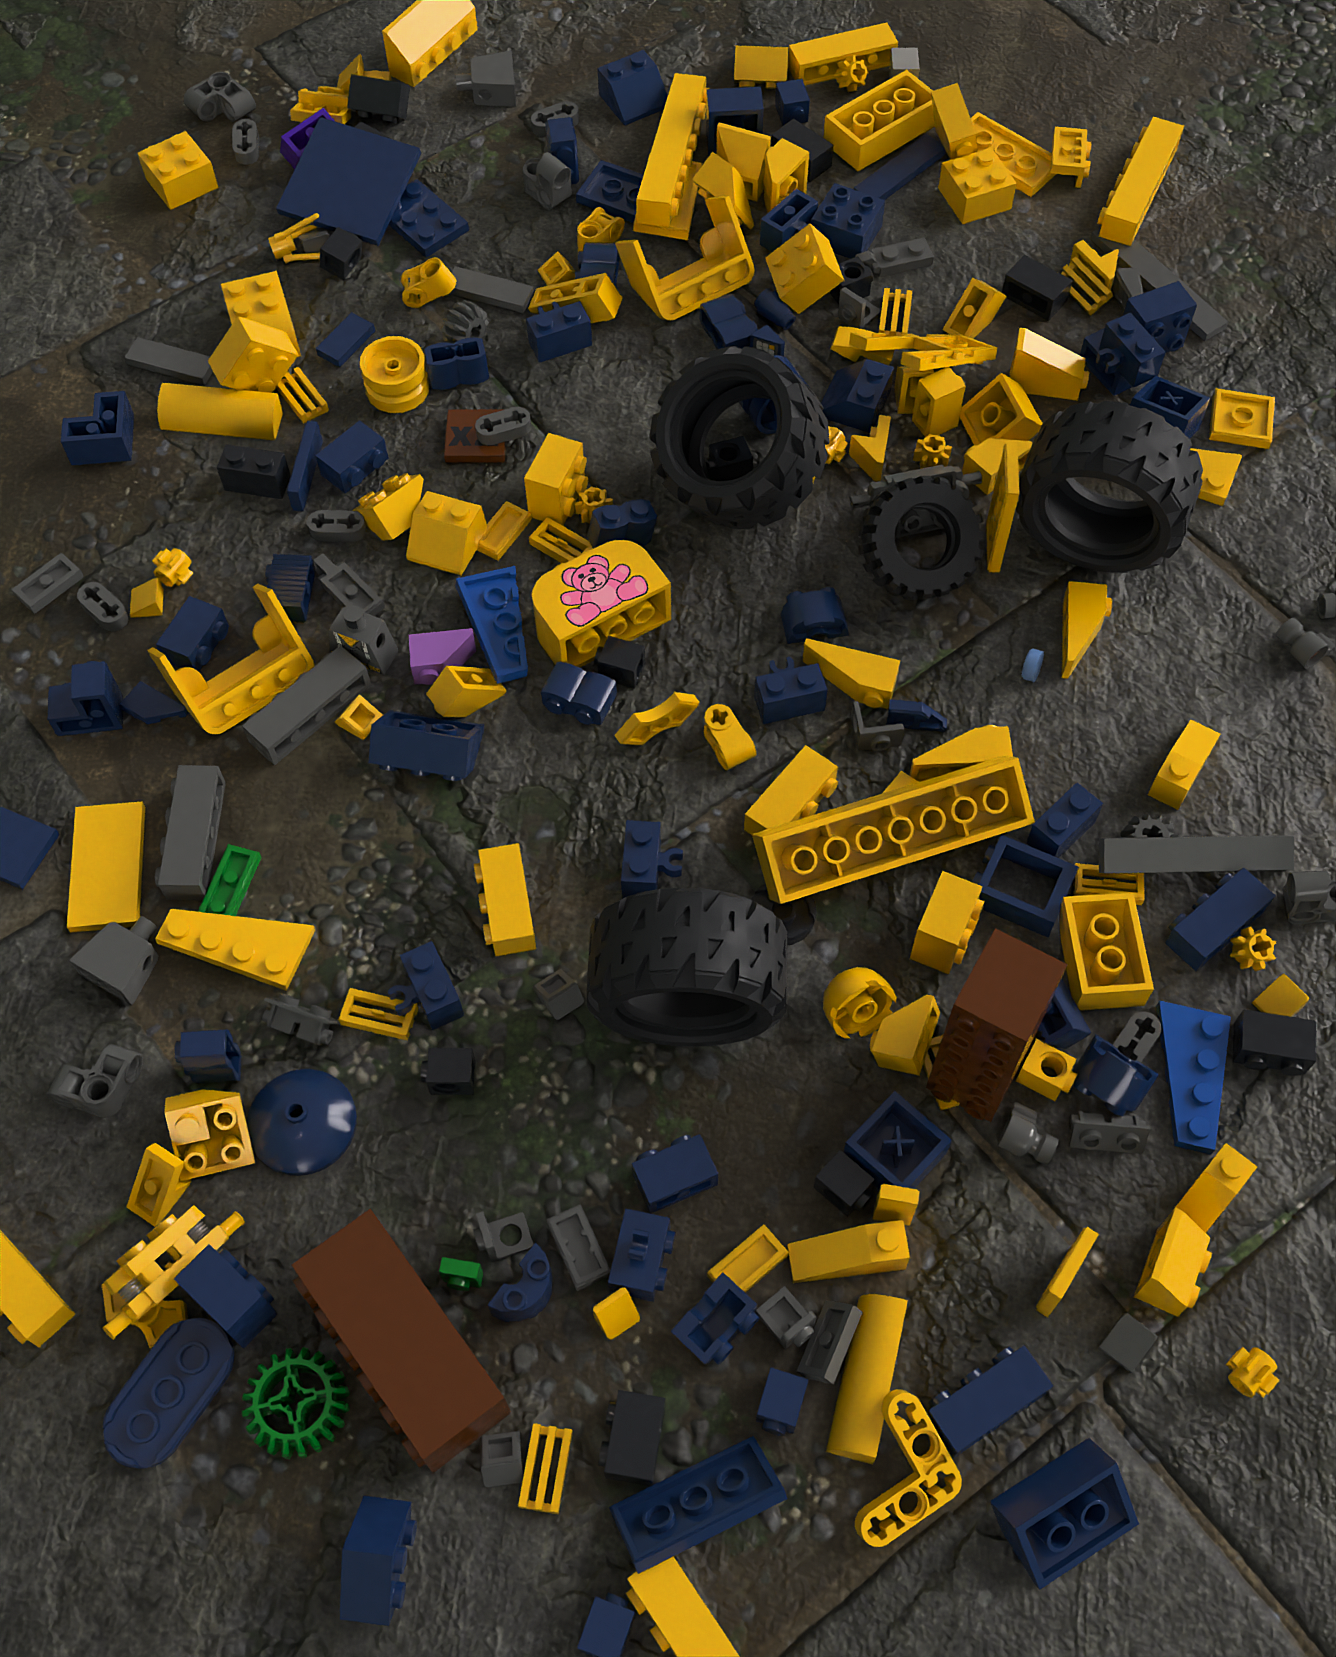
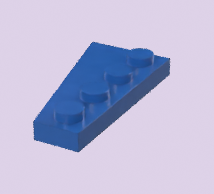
(495, 615)
(1194, 1069)

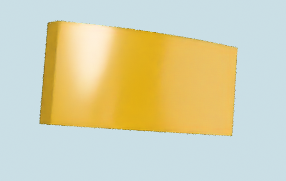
(841, 346)

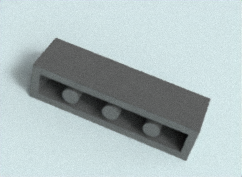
(306, 705)
(191, 832)

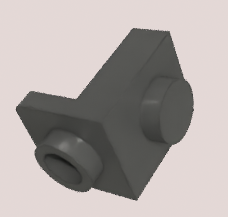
(786, 1319)

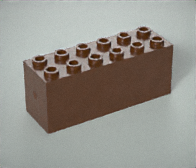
(993, 1024)
(400, 1342)

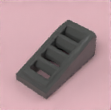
(1126, 285)

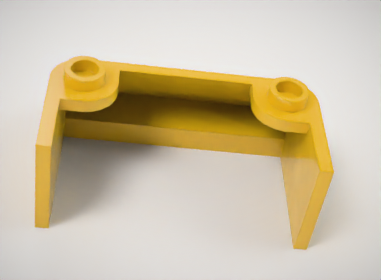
(721, 271)
(250, 682)

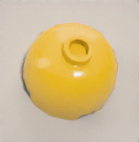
(857, 1001)

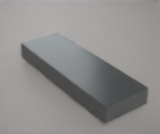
(491, 290)
(169, 361)

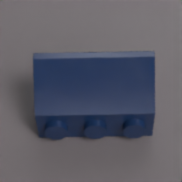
(425, 744)
(1065, 1512)

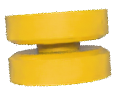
(394, 374)

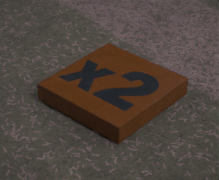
(462, 441)

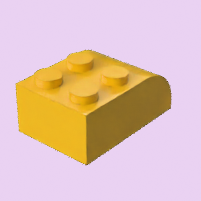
(261, 301)
(1104, 951)

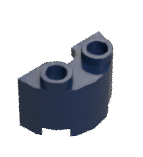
(813, 615)
(1112, 1077)
(527, 1296)
(717, 1321)

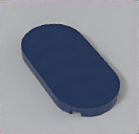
(168, 1393)

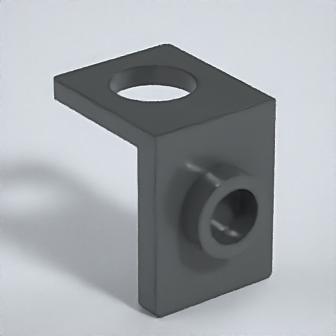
(853, 309)
(877, 737)
(488, 1236)

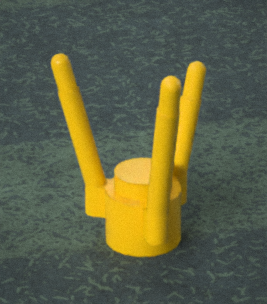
(283, 243)

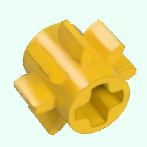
(851, 73)
(836, 445)
(932, 451)
(589, 501)
(172, 567)
(1262, 946)
(1252, 1372)

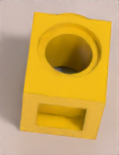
(1047, 1056)

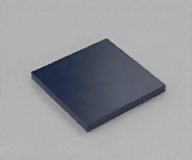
(349, 180)

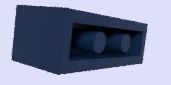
(1218, 918)
(988, 1399)

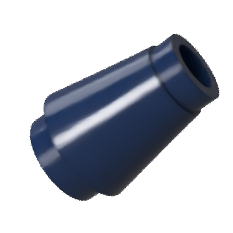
(774, 309)

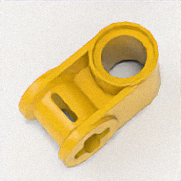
(599, 228)
(428, 280)
(727, 737)

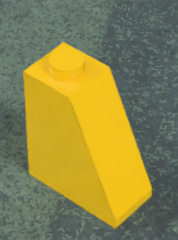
(953, 122)
(1047, 367)

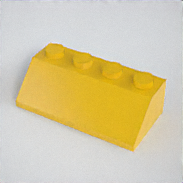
(426, 37)

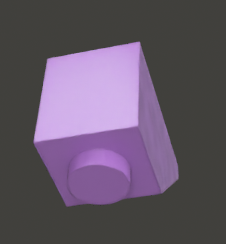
(435, 650)

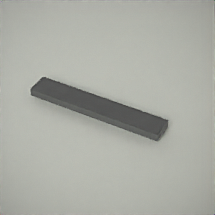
(1154, 274)
(1196, 854)

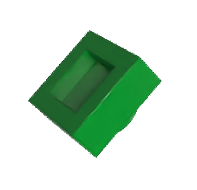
(460, 1274)

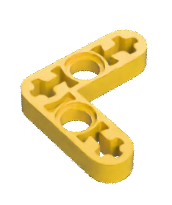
(924, 1468)

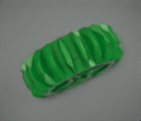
(279, 1405)

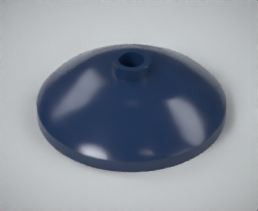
(313, 1138)

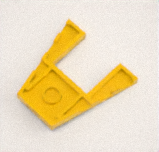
(934, 349)

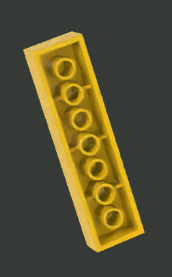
(893, 829)

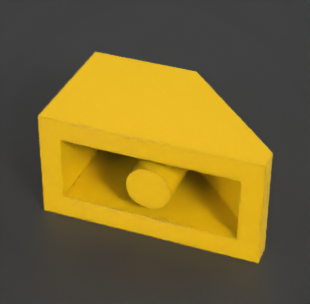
(974, 309)
(906, 388)
(987, 459)
(463, 690)
(906, 1036)
(1216, 1187)

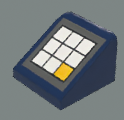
(768, 341)

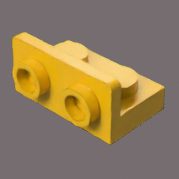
(1070, 153)

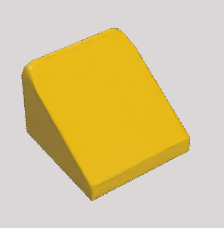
(557, 270)
(147, 599)
(358, 717)
(1281, 998)
(616, 1313)

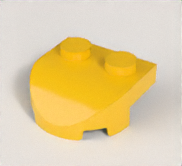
(330, 98)

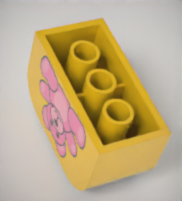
(599, 595)

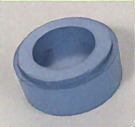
(1032, 664)

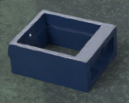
(1014, 909)

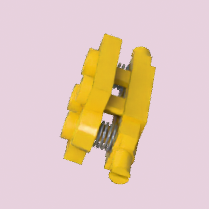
(156, 1283)

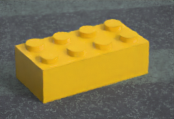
(880, 120)

